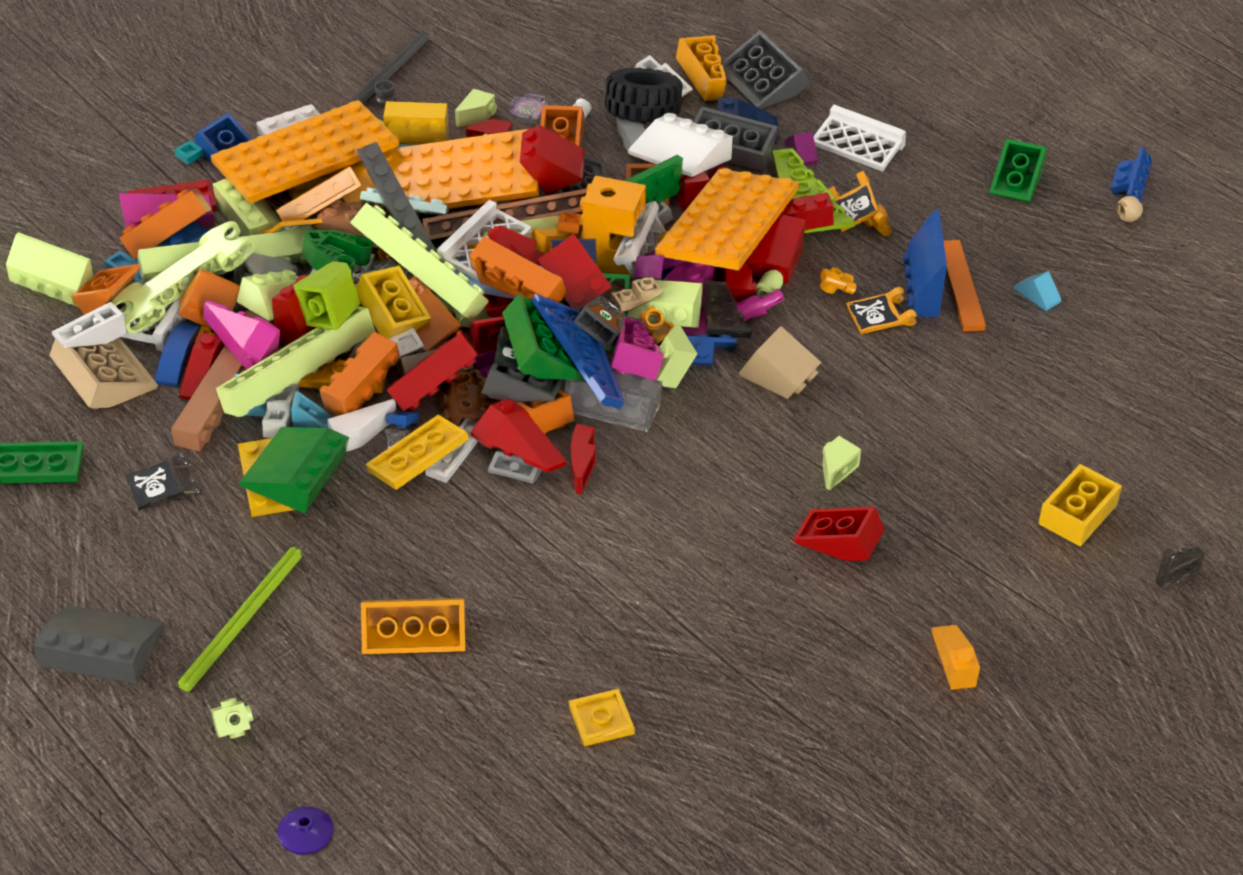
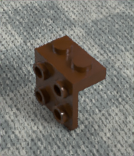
(464, 401)

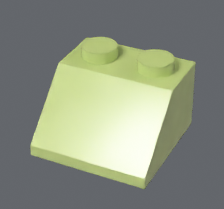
(677, 357)

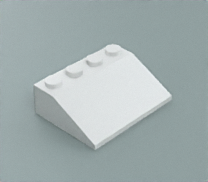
(695, 143)

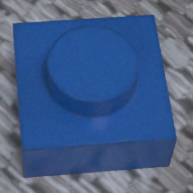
(402, 418)

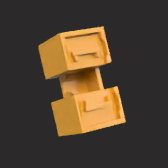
(608, 216)

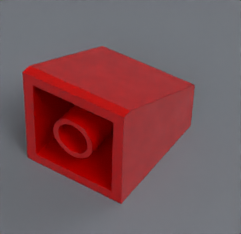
(551, 159)
(779, 248)
(288, 314)

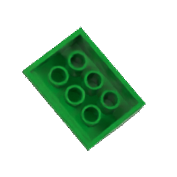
(535, 344)
(296, 465)

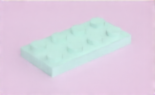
(435, 207)

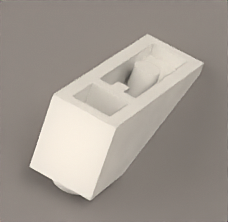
(92, 328)
(362, 423)

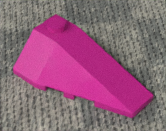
(245, 337)

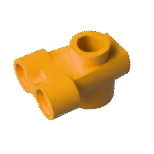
(879, 222)
(836, 279)
(660, 328)

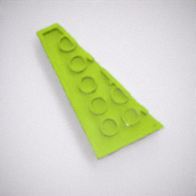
(791, 166)

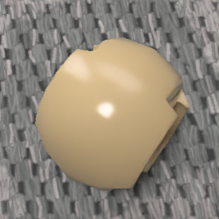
(1129, 209)

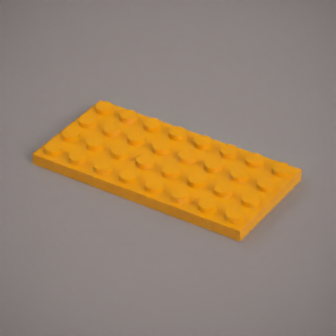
(302, 151)
(464, 170)
(727, 219)

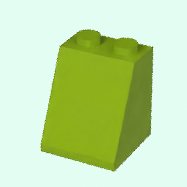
(328, 296)

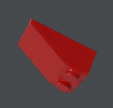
(578, 270)
(841, 532)

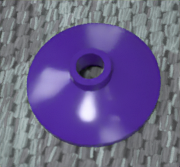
(307, 838)

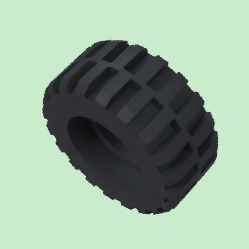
(642, 94)

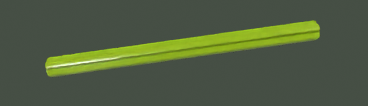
(239, 620)

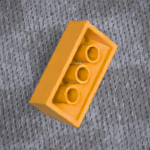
(413, 625)

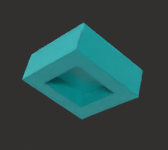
(189, 152)

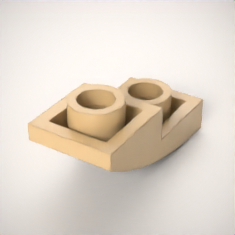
(641, 293)

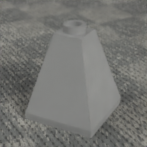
(261, 265)

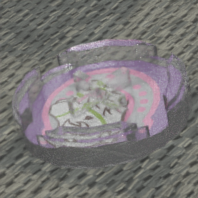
(527, 108)

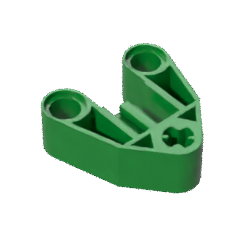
(325, 246)

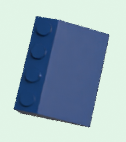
(926, 268)

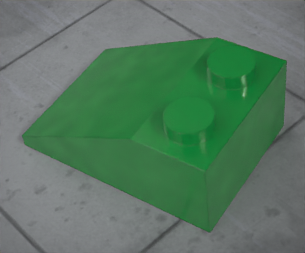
(1019, 170)

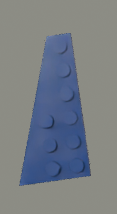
(582, 349)

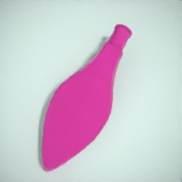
(750, 308)

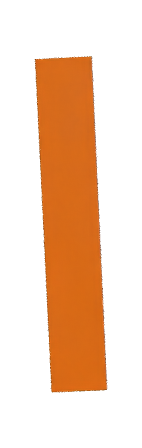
(963, 288)

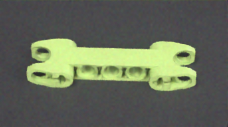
(214, 253)

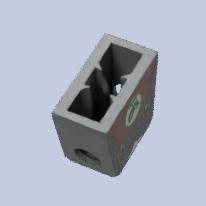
(601, 320)

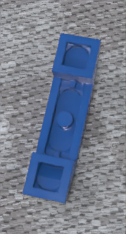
(175, 353)

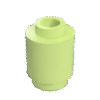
(769, 282)

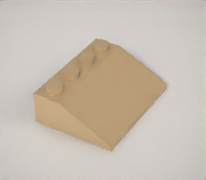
(103, 372)

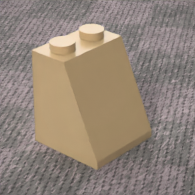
(781, 365)

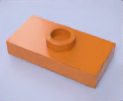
(569, 222)

